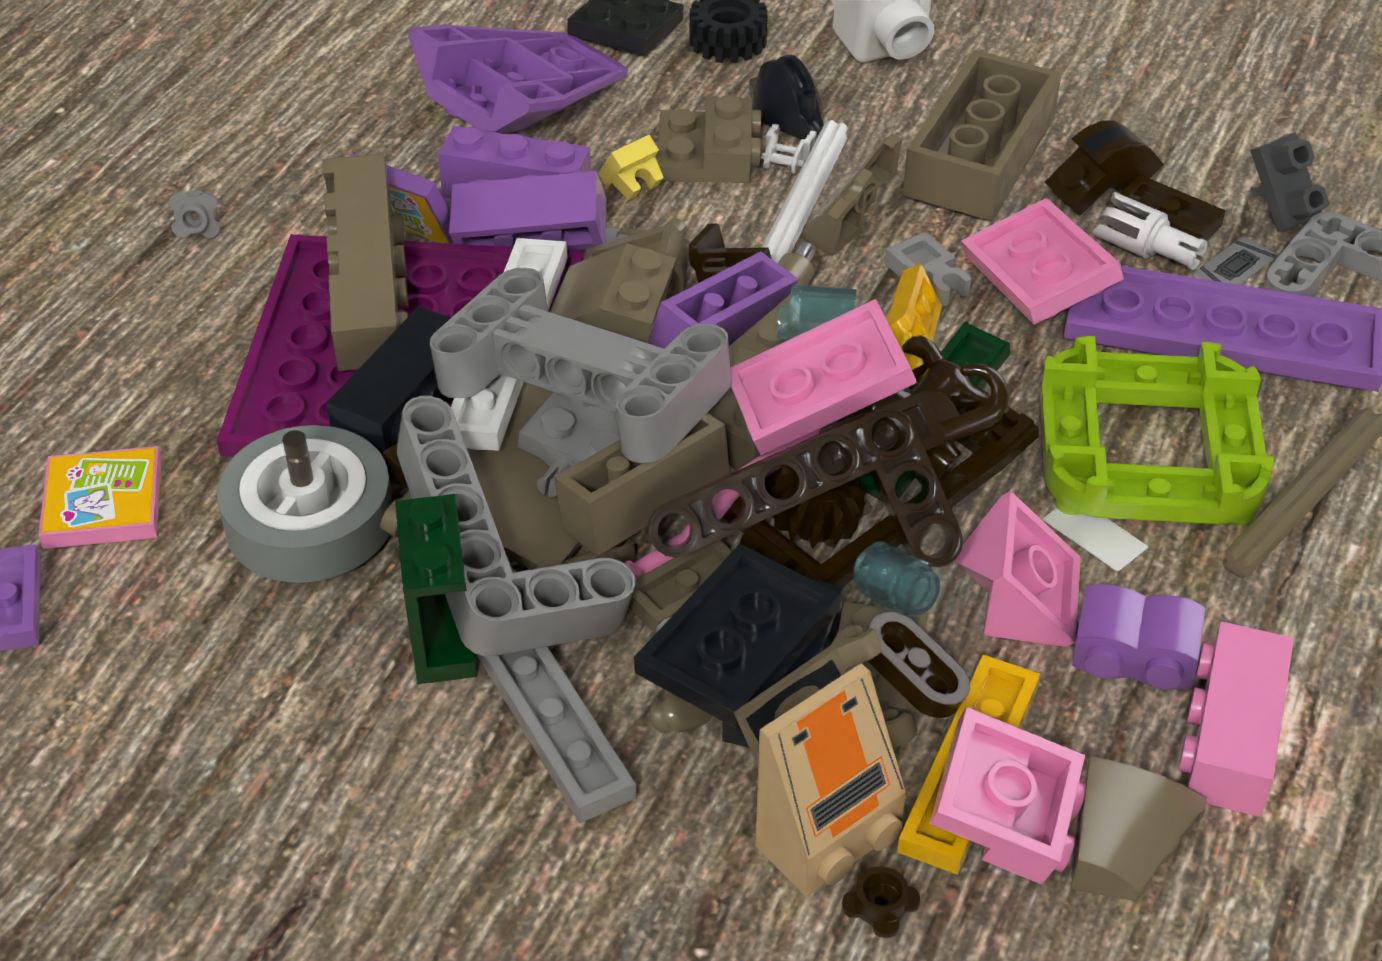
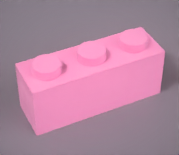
(1237, 717)

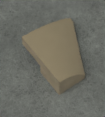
(844, 213)
(1129, 827)

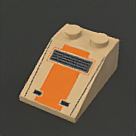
(828, 783)

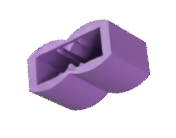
(1139, 637)

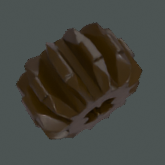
(821, 518)

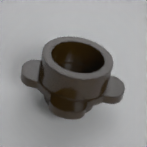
(885, 885)

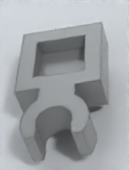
(936, 261)

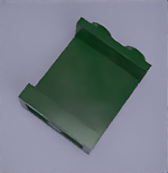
(429, 570)

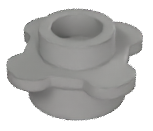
(201, 202)

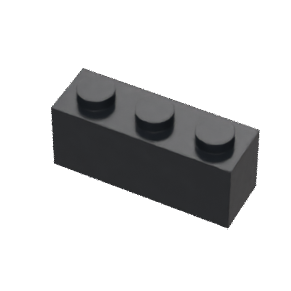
(392, 376)

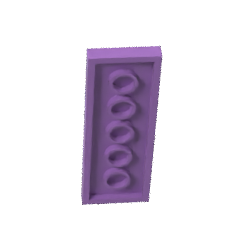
(1254, 325)

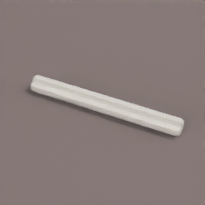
(806, 190)

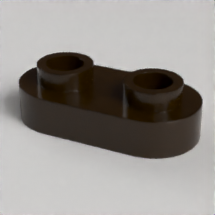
(918, 666)

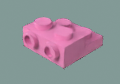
(1011, 795)

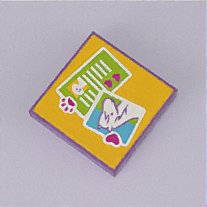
(420, 204)

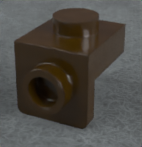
(710, 256)

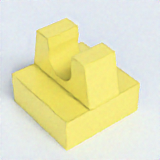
(630, 162)

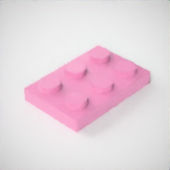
(1042, 260)
(820, 377)

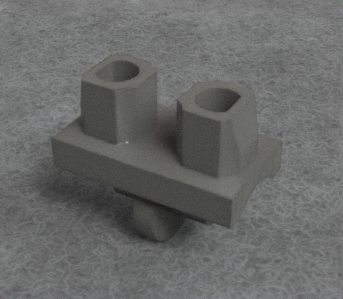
(1287, 182)

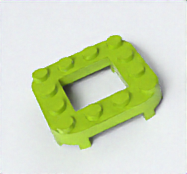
(1231, 428)

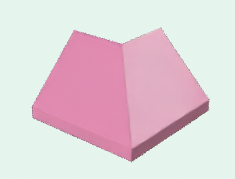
(1027, 575)

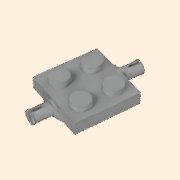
(566, 434)

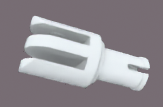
(1152, 232)

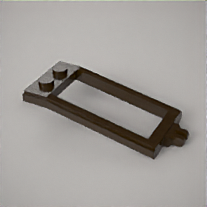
(989, 458)

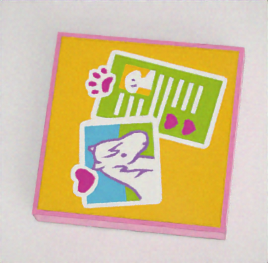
(101, 497)

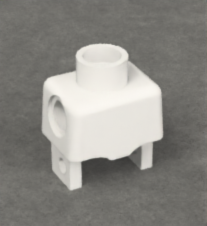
(883, 27)

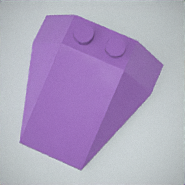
(508, 76)

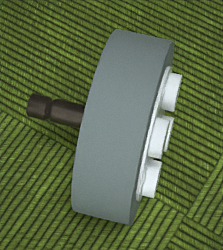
(305, 503)

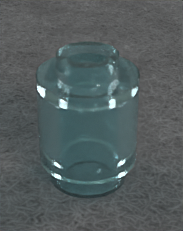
(896, 579)

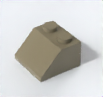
(617, 290)

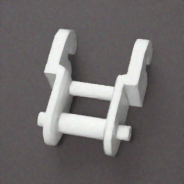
(800, 152)

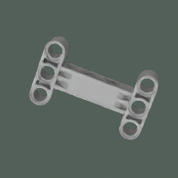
(650, 388)

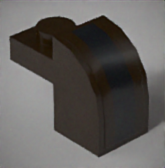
(1105, 157)

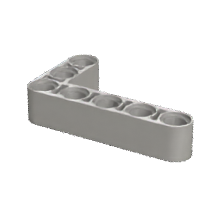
(503, 607)

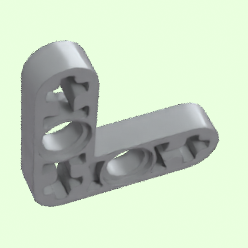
(1330, 241)

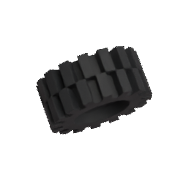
(728, 28)

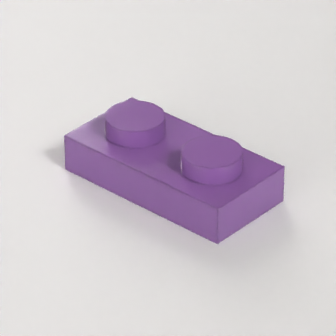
(19, 597)

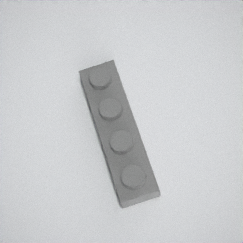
(561, 731)

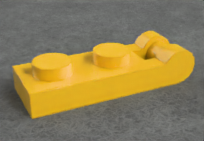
(914, 309)

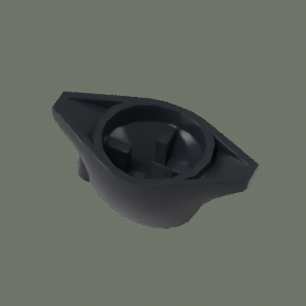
(787, 97)

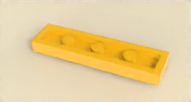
(998, 692)

